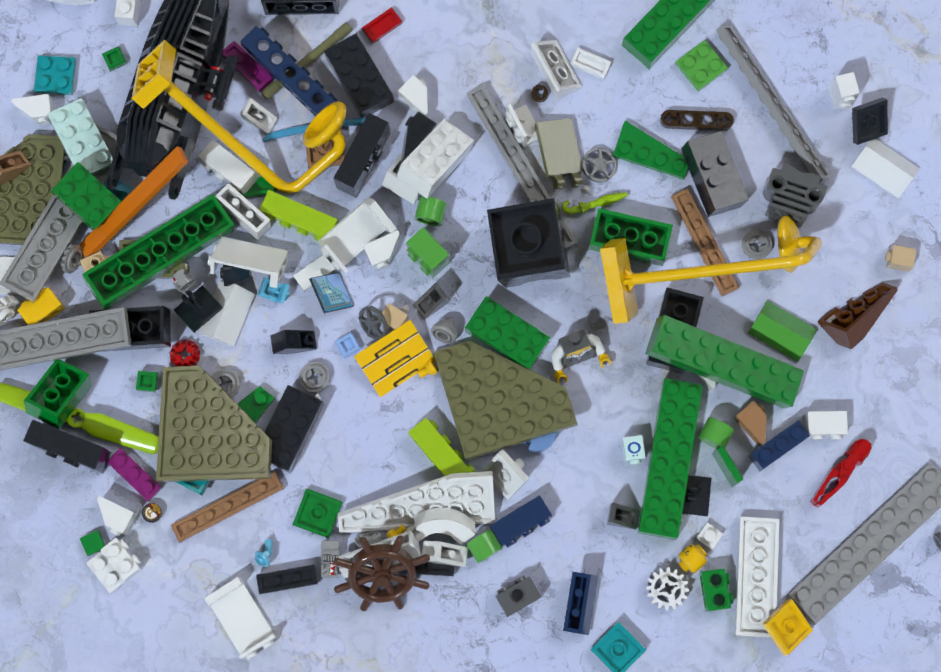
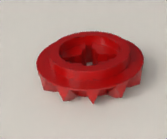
(192, 348)

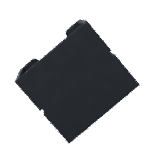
(528, 242)

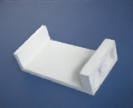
(353, 232)
(249, 257)
(241, 618)

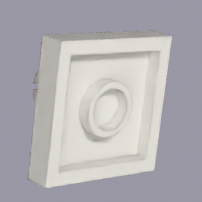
(507, 473)

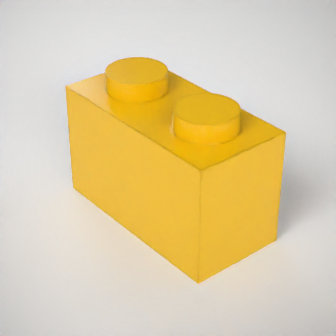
(44, 308)

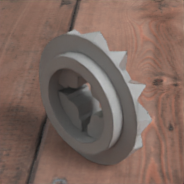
(762, 238)
(71, 258)
(306, 373)
(227, 376)

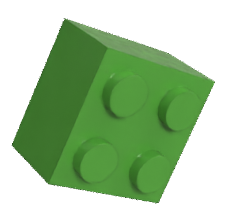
(427, 253)

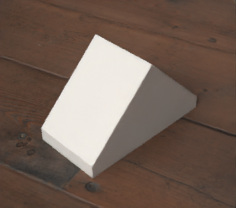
(257, 116)

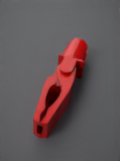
(855, 456)

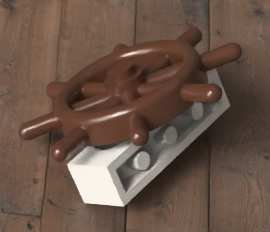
(380, 564)

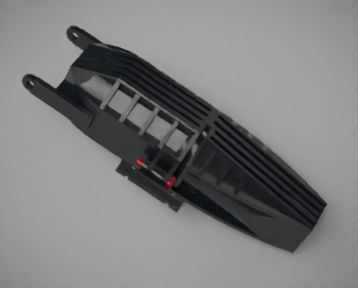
(152, 133)

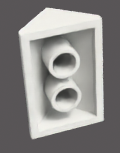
(555, 68)
(885, 167)
(228, 322)

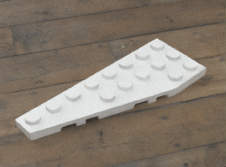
(464, 492)

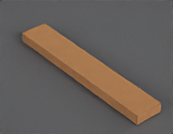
(703, 239)
(226, 507)

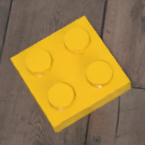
(787, 627)

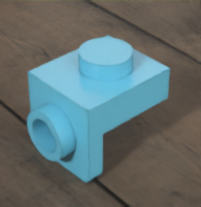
(121, 190)
(272, 294)

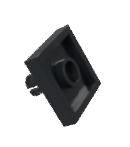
(870, 121)
(197, 308)

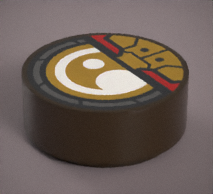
(152, 513)

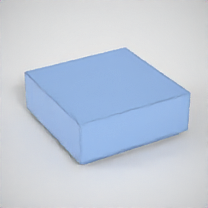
(348, 345)

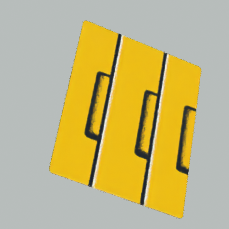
(394, 358)

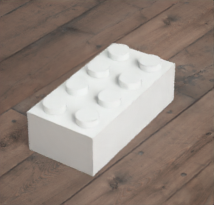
(435, 158)

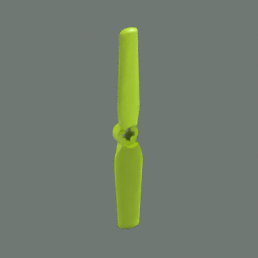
(94, 423)

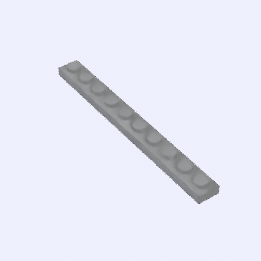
(775, 106)
(511, 151)

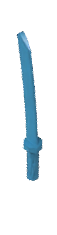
(300, 129)

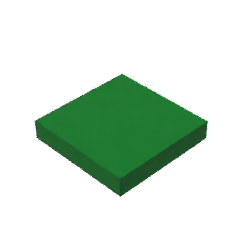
(727, 466)
(317, 513)

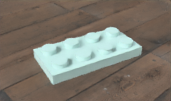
(81, 136)

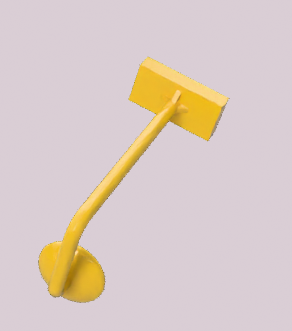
(155, 76)
(621, 280)

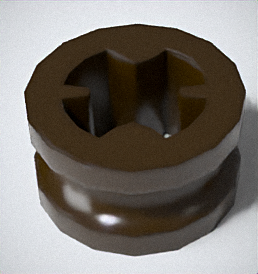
(545, 94)

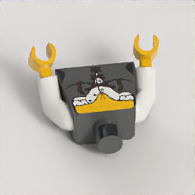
(576, 349)

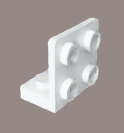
(522, 124)

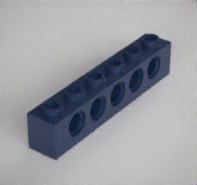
(260, 35)

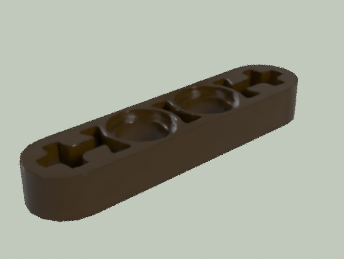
(696, 117)

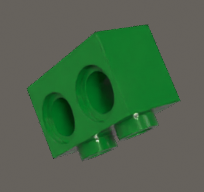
(710, 590)

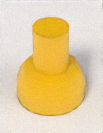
(429, 369)
(391, 533)

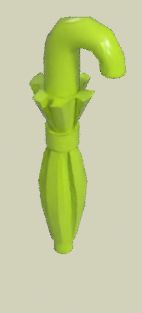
(585, 206)

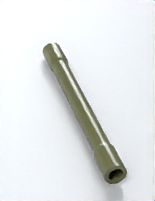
(337, 35)

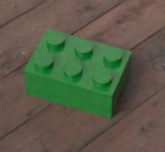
(85, 196)
(57, 393)

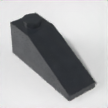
(417, 130)

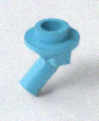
(263, 557)

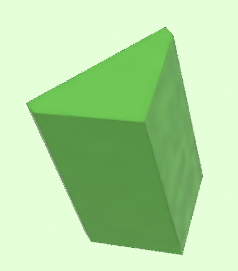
(782, 331)

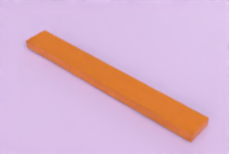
(134, 202)

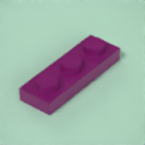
(248, 67)
(134, 475)

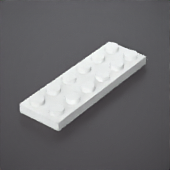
(756, 574)

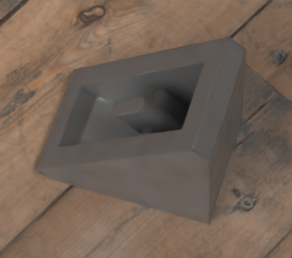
(431, 301)
(623, 516)

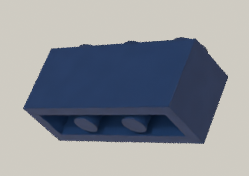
(779, 445)
(521, 522)
(580, 603)

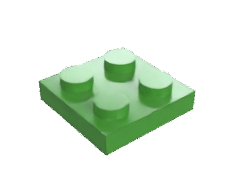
(701, 65)

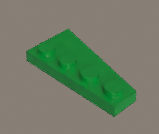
(646, 151)
(256, 403)

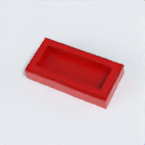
(381, 25)

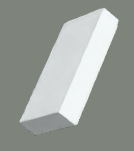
(590, 63)
(317, 268)

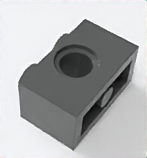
(511, 606)

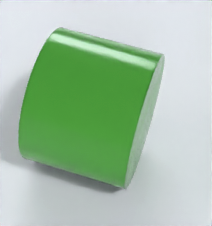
(430, 211)
(715, 433)
(484, 546)

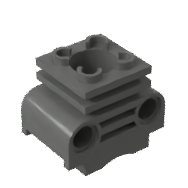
(792, 194)

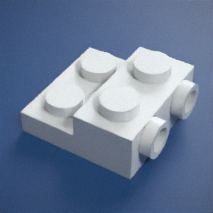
(114, 565)

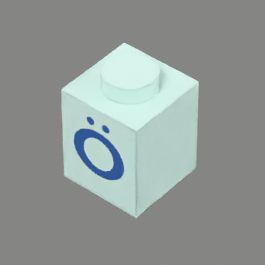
(633, 449)

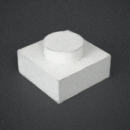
(709, 536)

